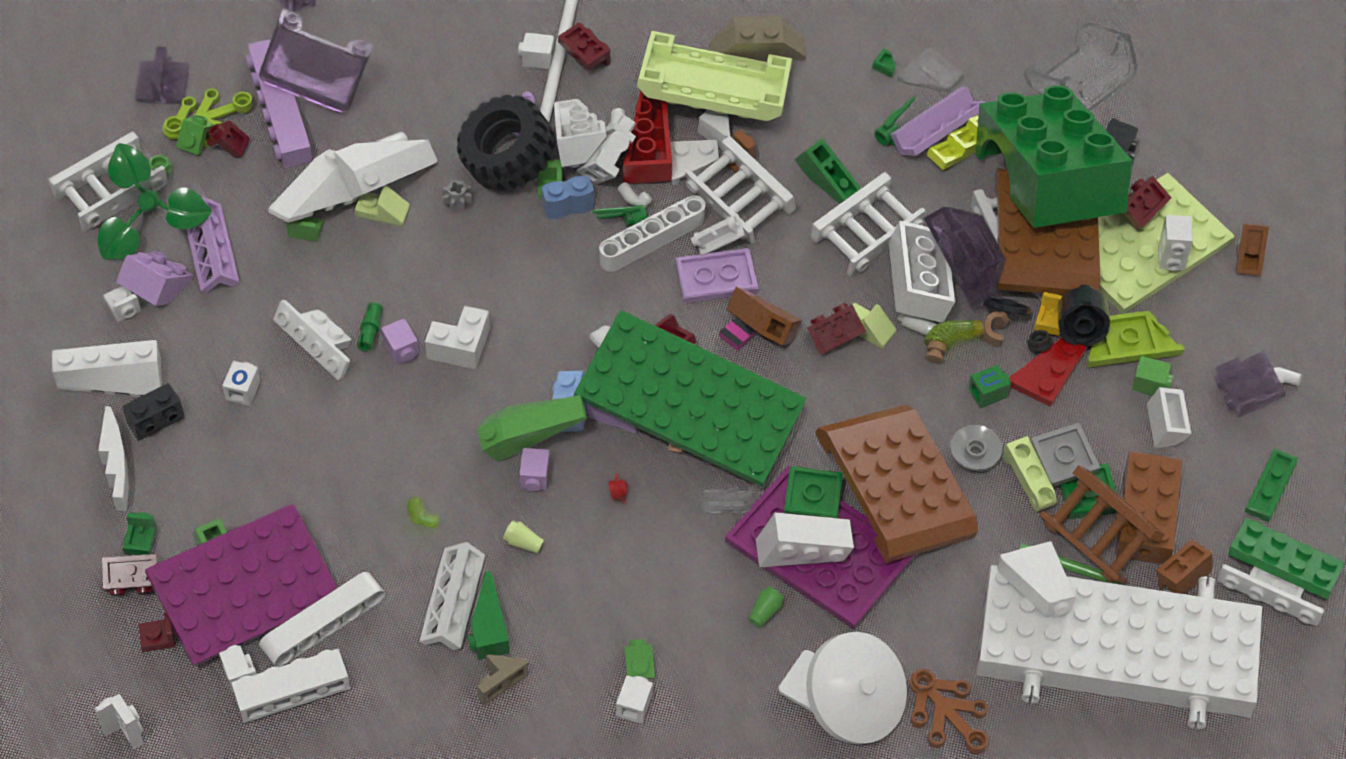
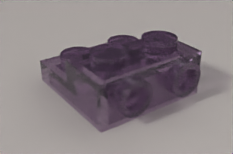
(1249, 383)

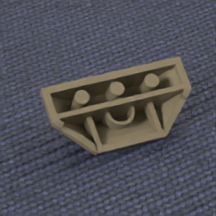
(758, 37)

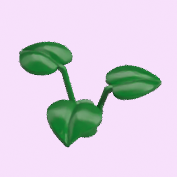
(130, 167)

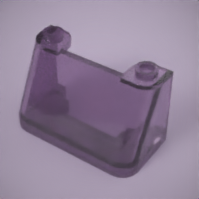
(312, 65)

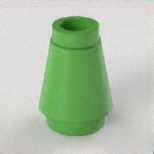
(766, 605)

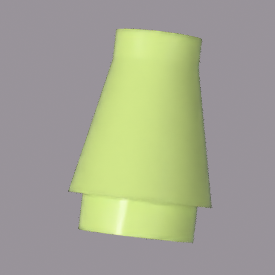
(522, 537)

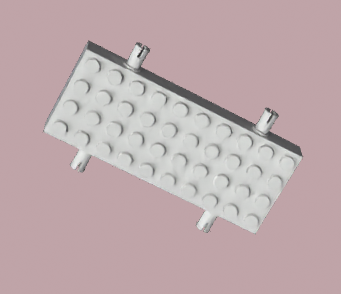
(1127, 645)

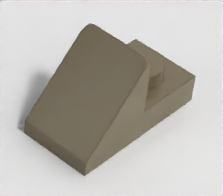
(506, 673)

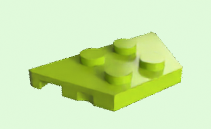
(1132, 337)

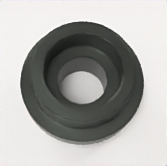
(1039, 341)

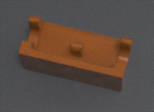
(1185, 568)

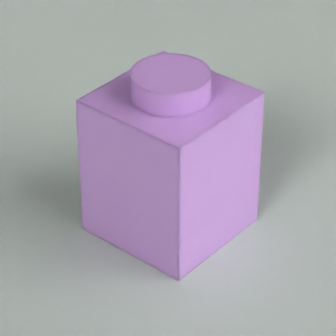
(400, 341)
(534, 469)

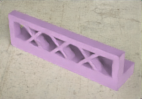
(935, 122)
(219, 250)

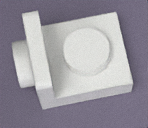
(122, 303)

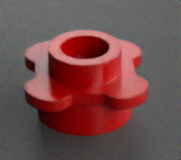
(618, 489)

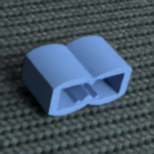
(567, 197)

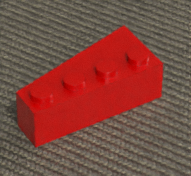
(650, 153)

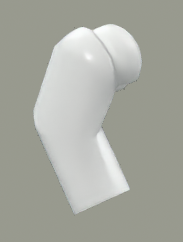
(632, 198)
(1288, 376)

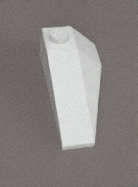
(577, 132)
(379, 163)
(314, 189)

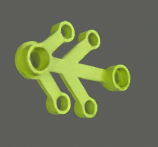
(172, 125)

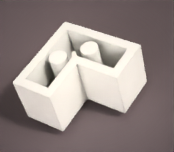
(460, 343)

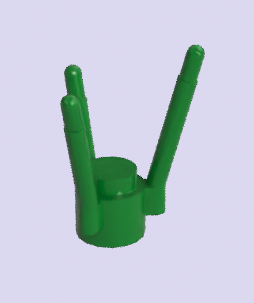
(883, 132)
(632, 215)

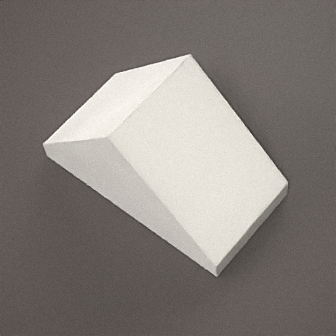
(714, 126)

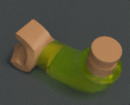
(947, 333)

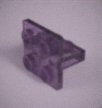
(161, 79)

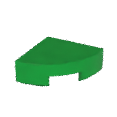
(884, 63)

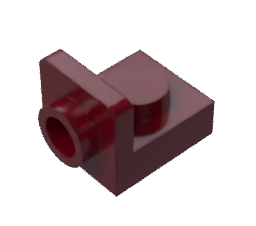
(229, 138)
(157, 635)

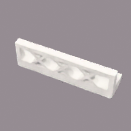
(457, 596)

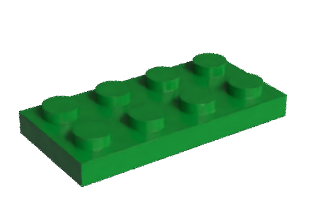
(1286, 558)

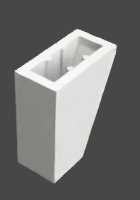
(1038, 577)

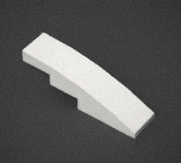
(113, 455)

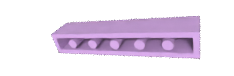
(281, 112)

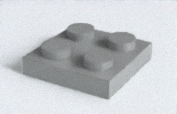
(1063, 451)

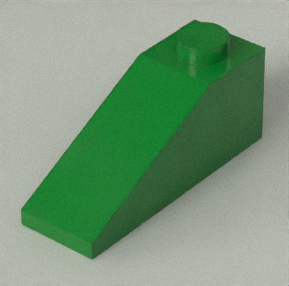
(827, 171)
(487, 625)

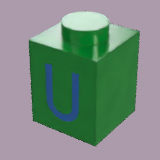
(989, 386)

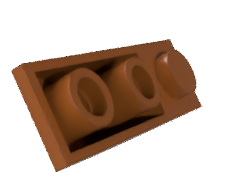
(764, 316)

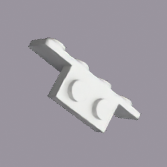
(317, 336)
(1272, 591)

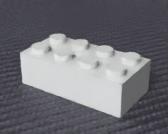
(920, 273)

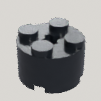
(1083, 316)

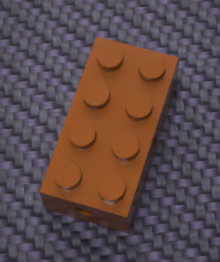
(1152, 489)

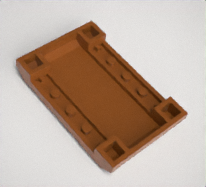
(1046, 256)
(900, 481)

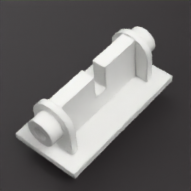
(718, 235)

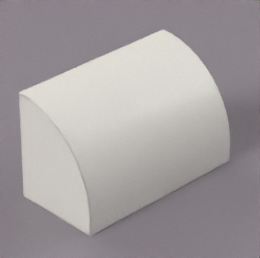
(1168, 417)

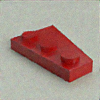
(1048, 372)

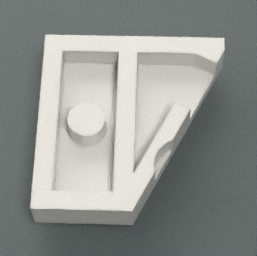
(693, 155)

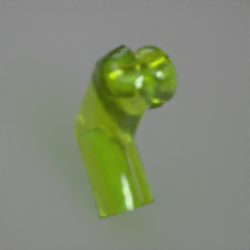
(418, 514)

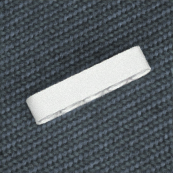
(665, 225)
(322, 619)

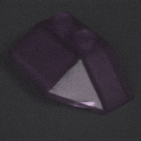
(968, 251)

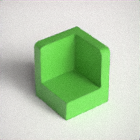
(552, 173)
(305, 228)

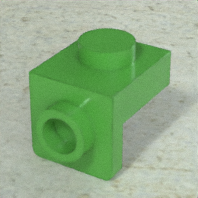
(193, 134)
(639, 659)

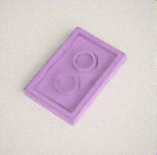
(715, 275)

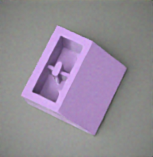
(153, 277)

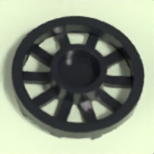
(1009, 305)

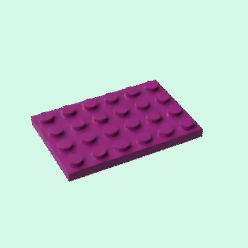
(241, 583)
(841, 588)

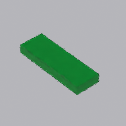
(1271, 485)

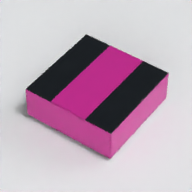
(737, 333)

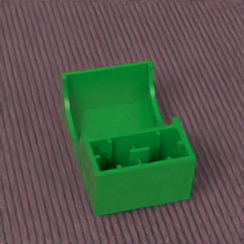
(1055, 156)

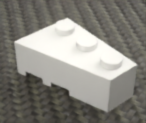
(803, 540)

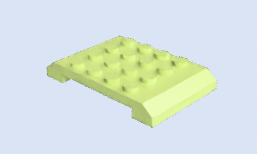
(713, 79)

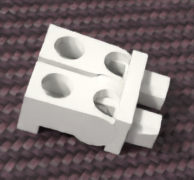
(602, 162)

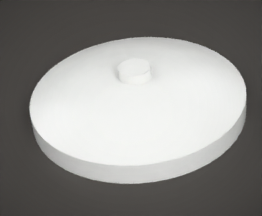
(856, 688)

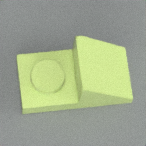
(386, 207)
(877, 325)

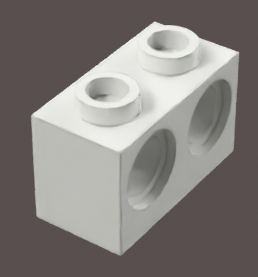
(1175, 242)

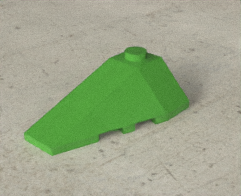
(528, 424)

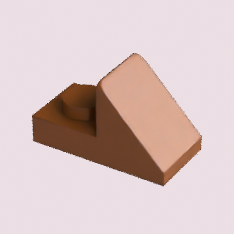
(1251, 249)

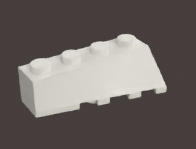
(109, 368)

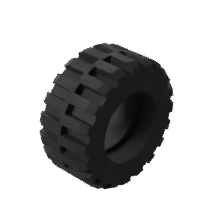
(492, 123)

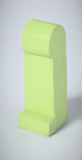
(1030, 473)

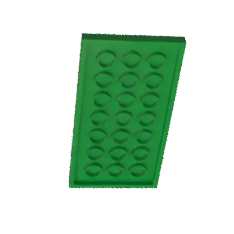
(690, 397)

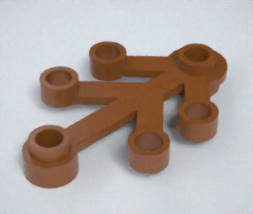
(947, 708)

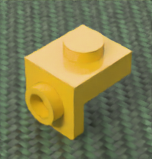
(1048, 314)

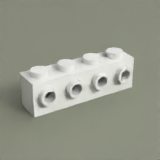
(290, 685)

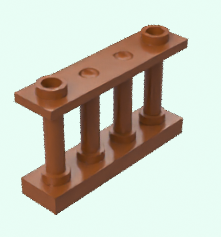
(1126, 514)

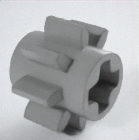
(457, 195)

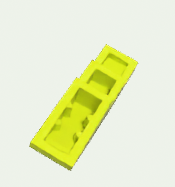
(957, 147)

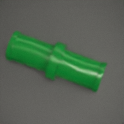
(369, 326)

